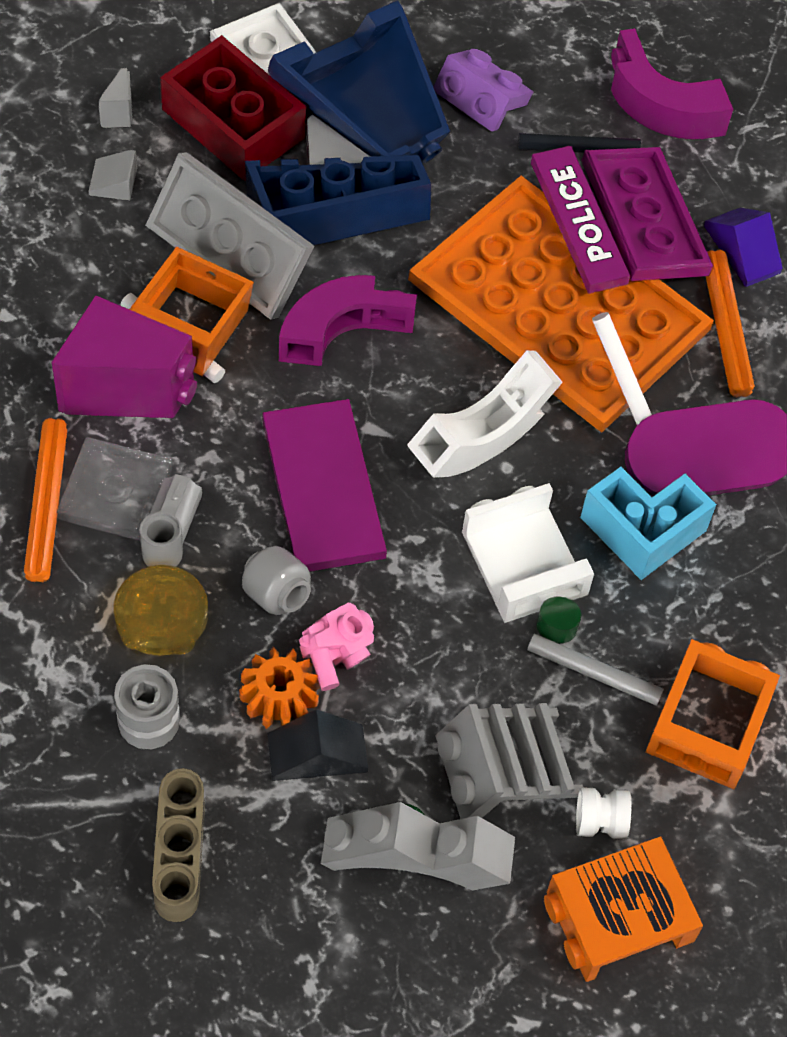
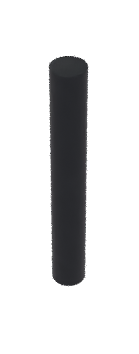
(548, 142)

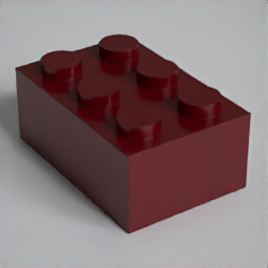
(233, 106)

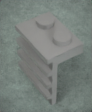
(485, 763)

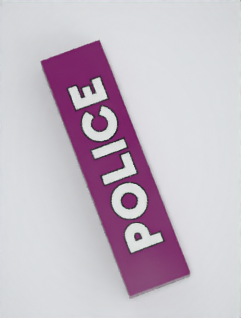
(580, 219)

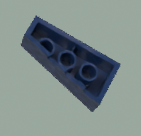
(342, 197)

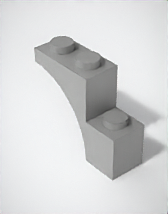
(403, 839)

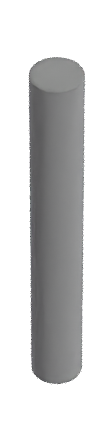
(595, 669)

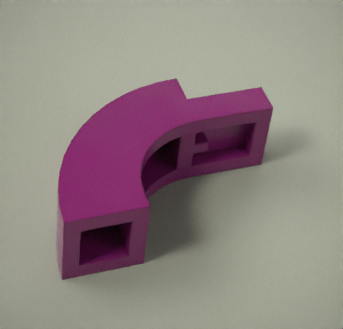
(338, 308)

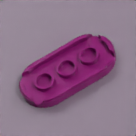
(715, 445)

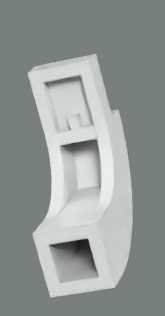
(472, 436)

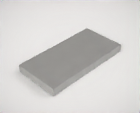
(230, 230)

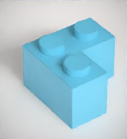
(642, 527)

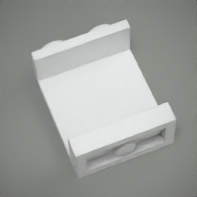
(523, 552)

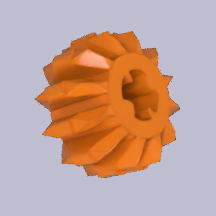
(261, 684)

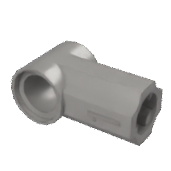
(169, 521)

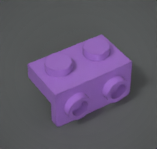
(480, 87)

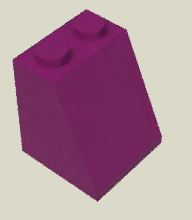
(123, 365)

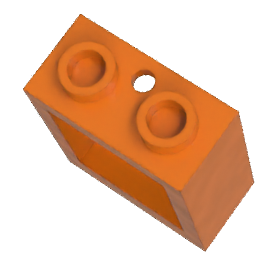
(193, 276)
(697, 751)

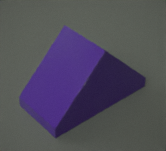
(748, 242)

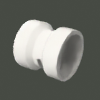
(608, 813)

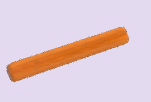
(729, 326)
(45, 500)

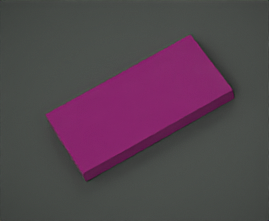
(646, 213)
(324, 485)

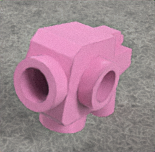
(337, 639)

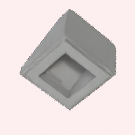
(116, 102)
(114, 176)

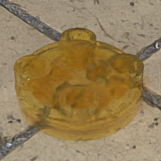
(161, 610)

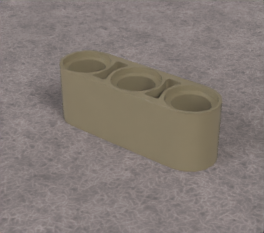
(176, 822)

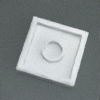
(262, 34)

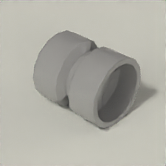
(147, 706)

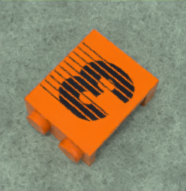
(621, 906)

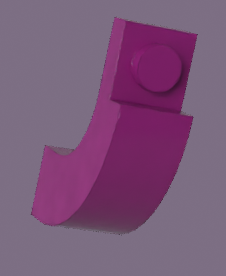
(663, 104)

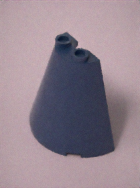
(369, 87)

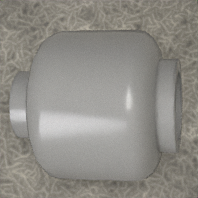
(276, 580)

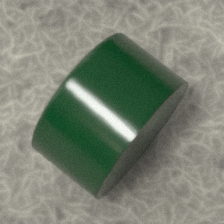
(559, 619)

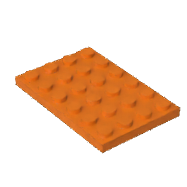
(521, 292)

